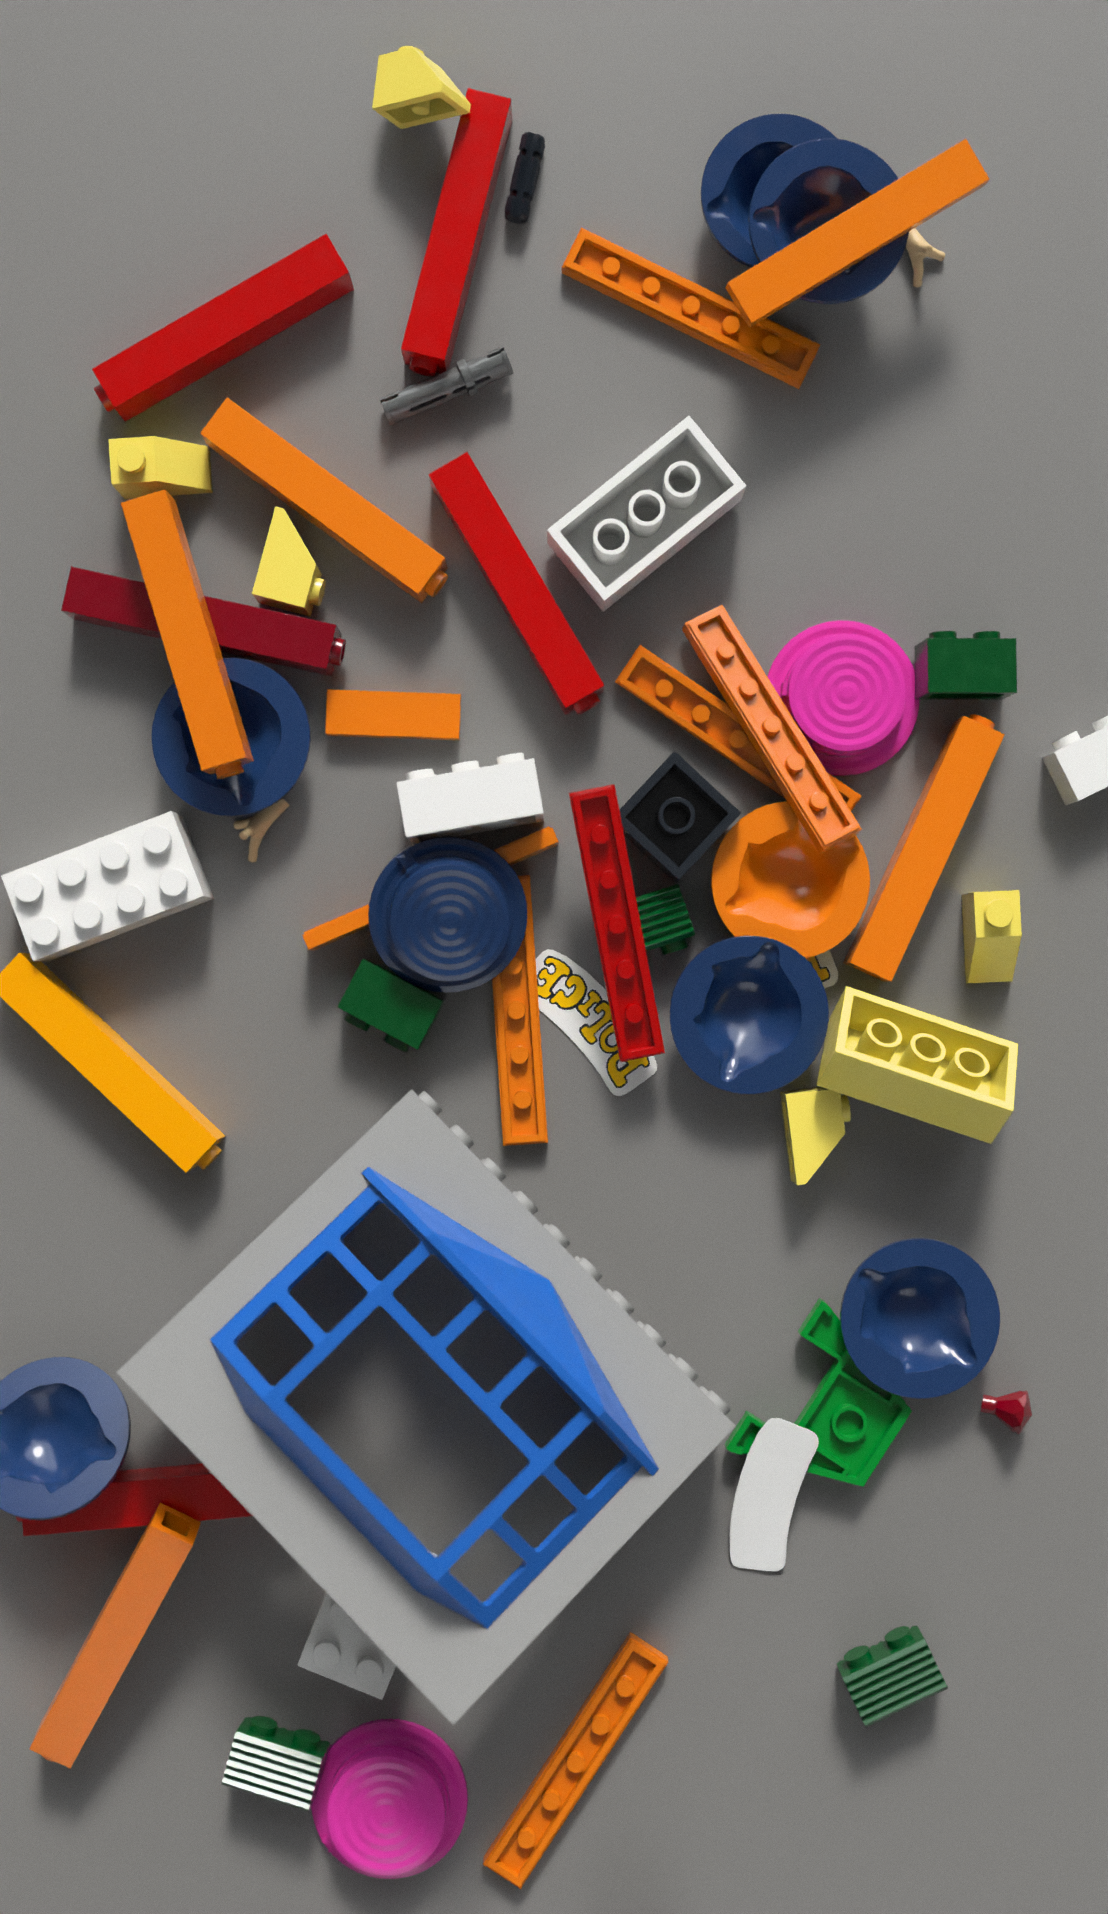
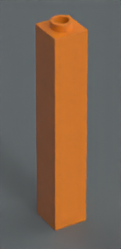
(325, 501)
(187, 634)
(924, 847)
(115, 1635)

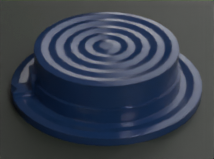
(736, 169)
(809, 189)
(275, 732)
(447, 914)
(749, 1014)
(920, 1318)
(59, 1437)

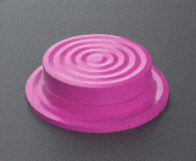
(847, 694)
(390, 1799)

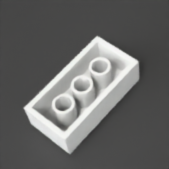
(645, 513)
(107, 887)

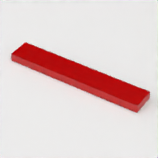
(616, 922)

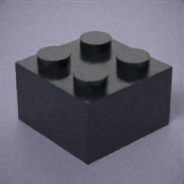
(676, 816)

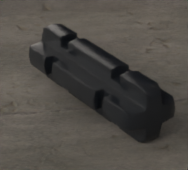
(524, 178)

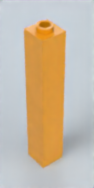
(109, 1063)

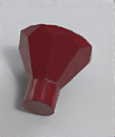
(1010, 1409)

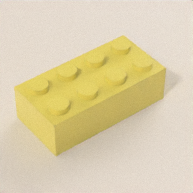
(919, 1065)

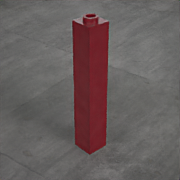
(238, 627)

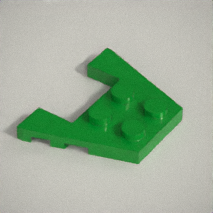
(846, 1410)

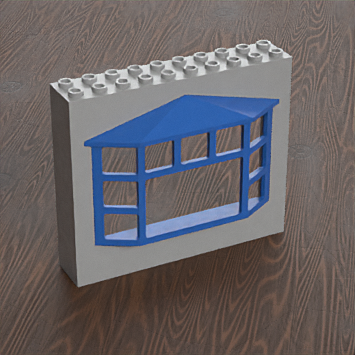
(539, 1294)

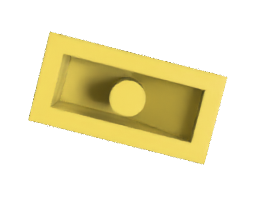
(415, 90)
(159, 463)
(287, 570)
(991, 935)
(812, 1128)

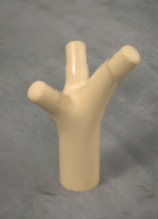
(919, 249)
(258, 825)

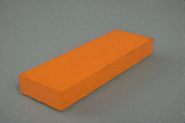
(393, 714)

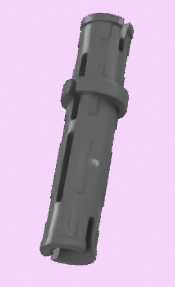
(440, 388)

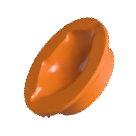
(781, 888)

